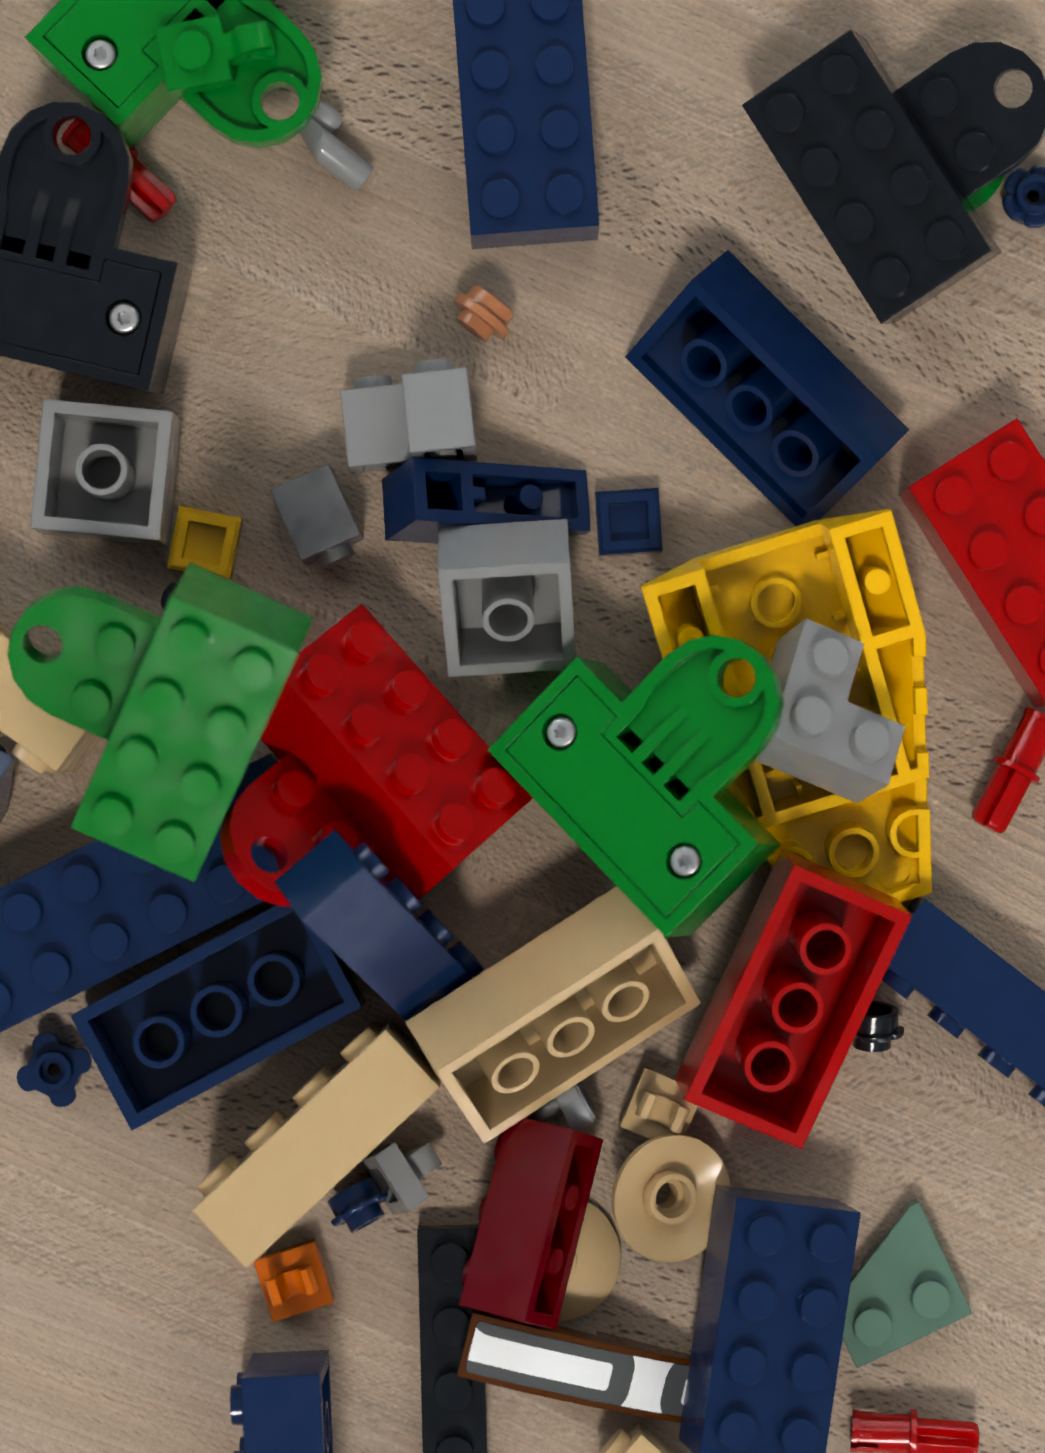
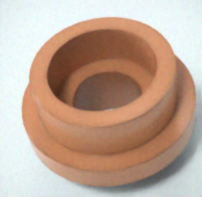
(483, 314)

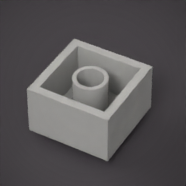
(105, 472)
(506, 597)

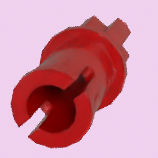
(147, 194)
(1013, 773)
(910, 1434)

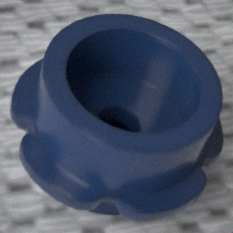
(1016, 201)
(358, 1205)

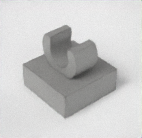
(401, 1174)

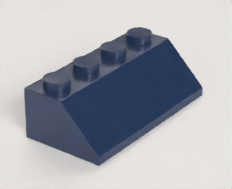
(765, 391)

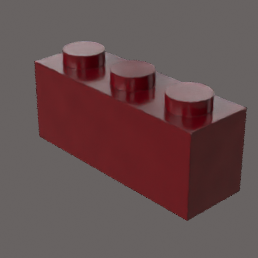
(531, 1222)

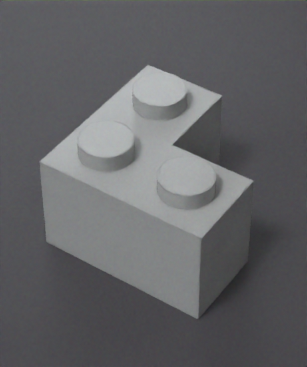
(417, 418)
(819, 731)

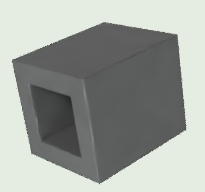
(318, 517)

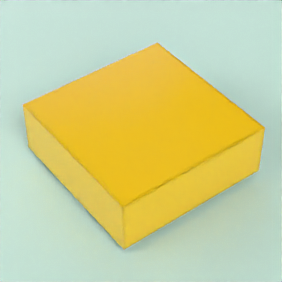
(206, 541)

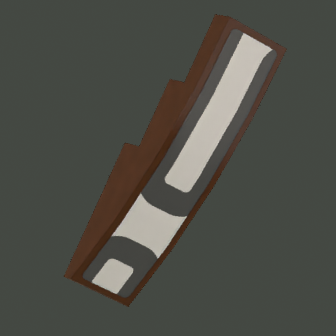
(576, 1366)

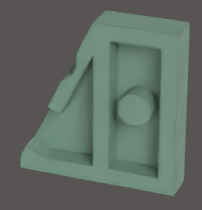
(901, 1290)

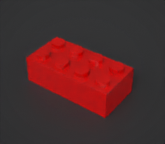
(989, 533)
(792, 999)

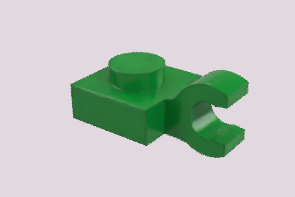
(201, 54)

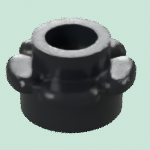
(878, 1028)

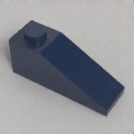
(459, 493)

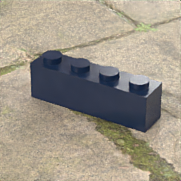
(376, 925)
(972, 993)

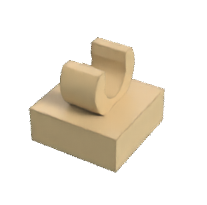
(657, 1106)

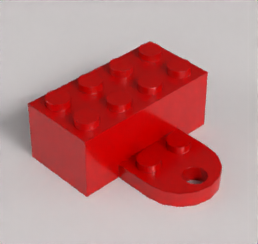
(373, 756)

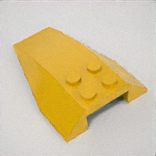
(856, 582)

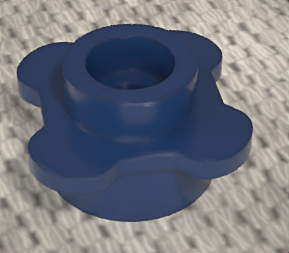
(70, 1060)

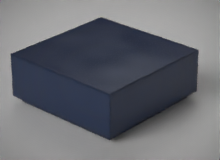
(628, 522)

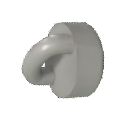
(573, 1104)

